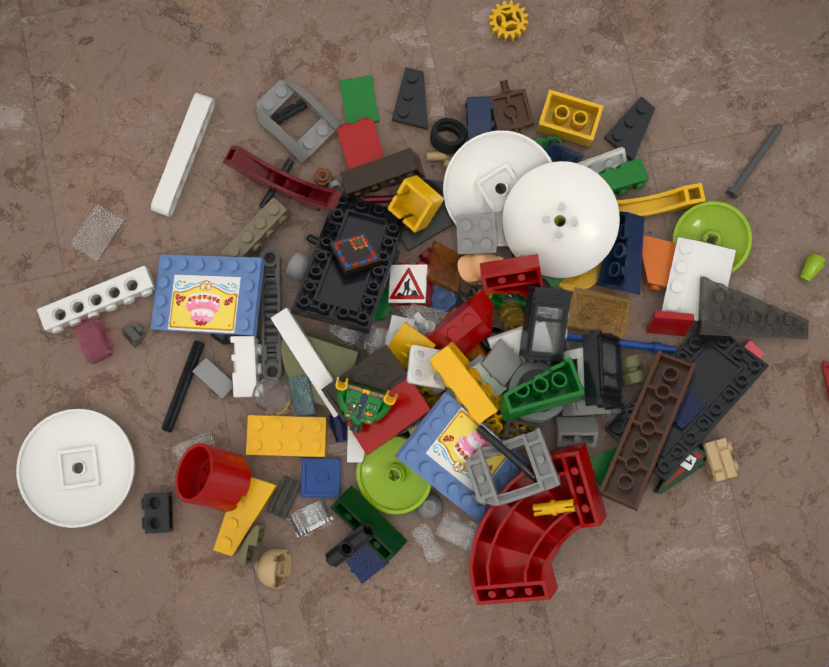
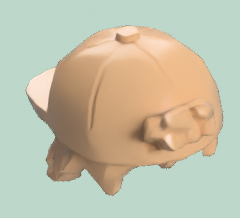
(469, 266)

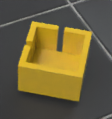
(420, 201)

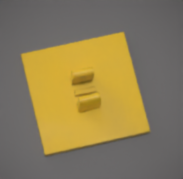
(404, 340)

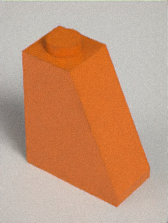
(656, 262)

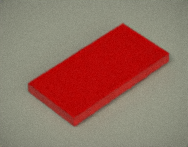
(406, 410)

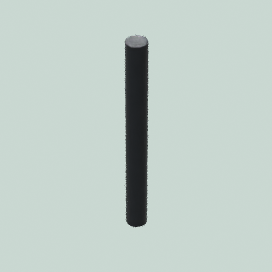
(506, 452)

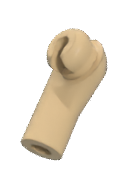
(438, 156)

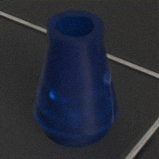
(338, 428)

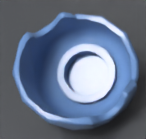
(443, 299)

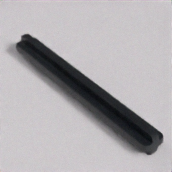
(182, 386)

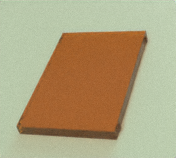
(443, 267)

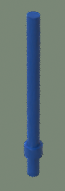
(653, 347)

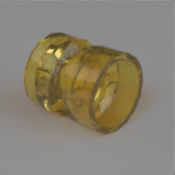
(510, 315)

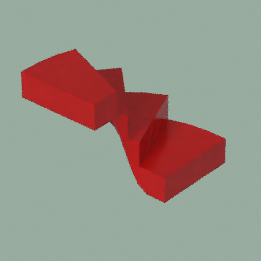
(516, 548)

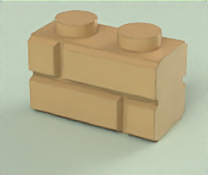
(719, 459)

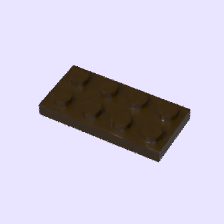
(378, 372)

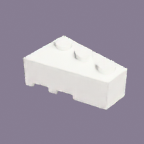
(246, 365)

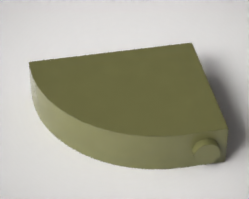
(335, 355)

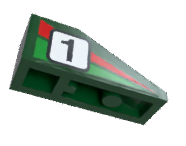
(689, 466)

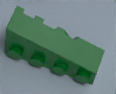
(625, 177)
(545, 391)

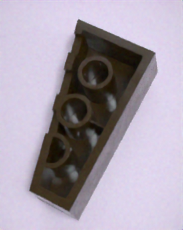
(382, 173)

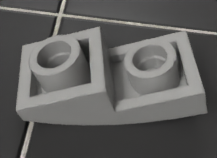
(213, 377)

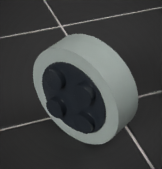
(524, 374)

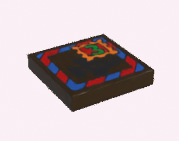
(355, 253)

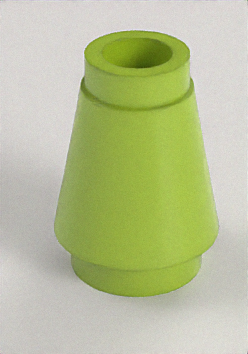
(812, 267)

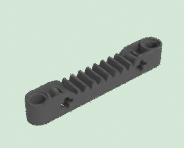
(271, 305)

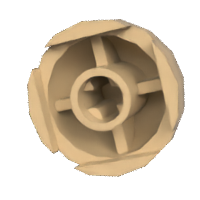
(274, 567)

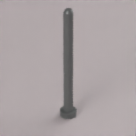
(733, 192)

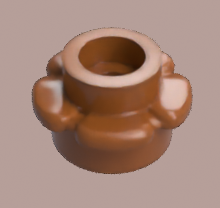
(323, 181)

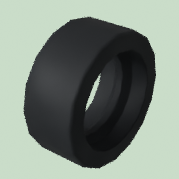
(453, 126)

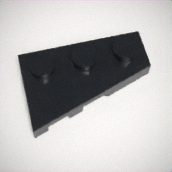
(411, 100)
(631, 128)

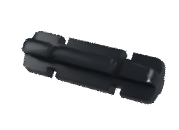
(289, 111)

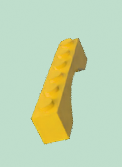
(669, 201)

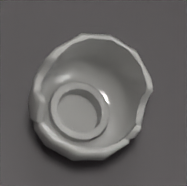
(298, 266)

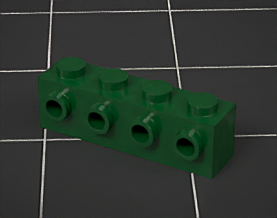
(356, 510)

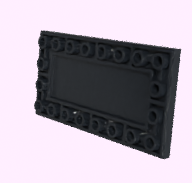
(355, 297)
(721, 378)

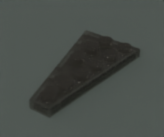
(741, 315)

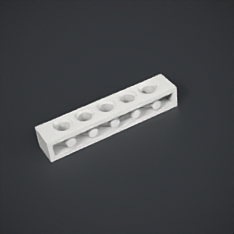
(51, 313)

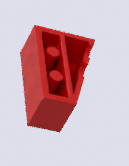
(511, 275)

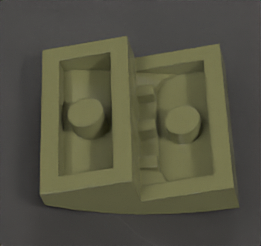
(253, 539)

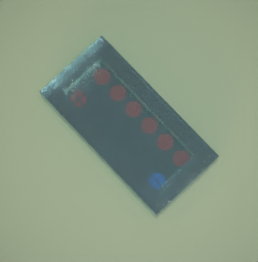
(302, 395)

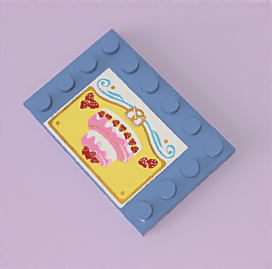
(208, 294)
(444, 445)

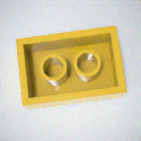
(570, 118)

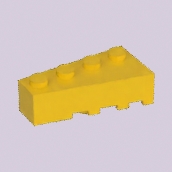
(465, 382)
(240, 521)

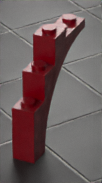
(264, 174)

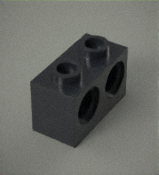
(163, 512)

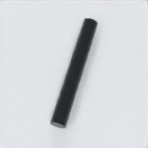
(270, 194)

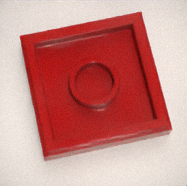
(669, 323)

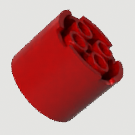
(212, 477)

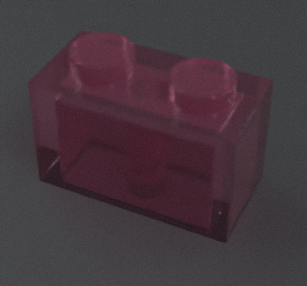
(94, 340)

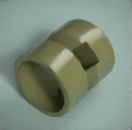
(632, 370)

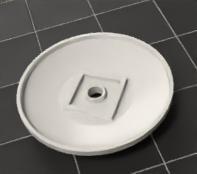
(482, 165)
(565, 191)
(48, 473)

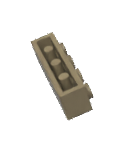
(257, 231)

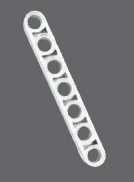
(183, 155)

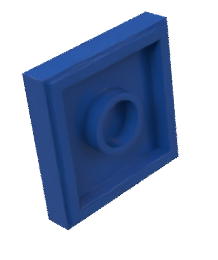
(321, 477)

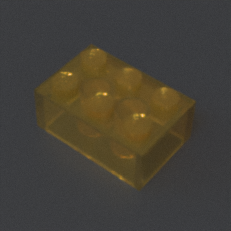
(598, 312)

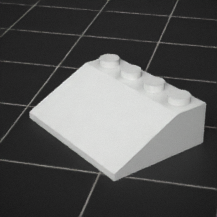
(689, 263)

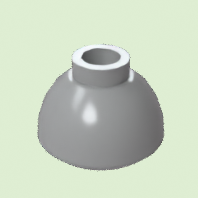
(430, 507)

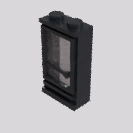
(545, 324)
(602, 370)

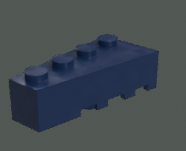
(479, 116)
(623, 263)

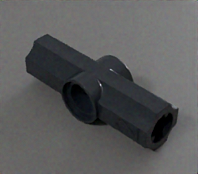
(350, 544)

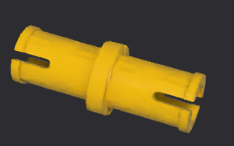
(553, 507)

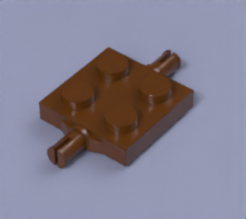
(511, 109)

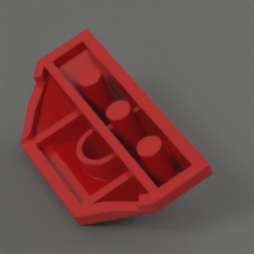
(466, 324)

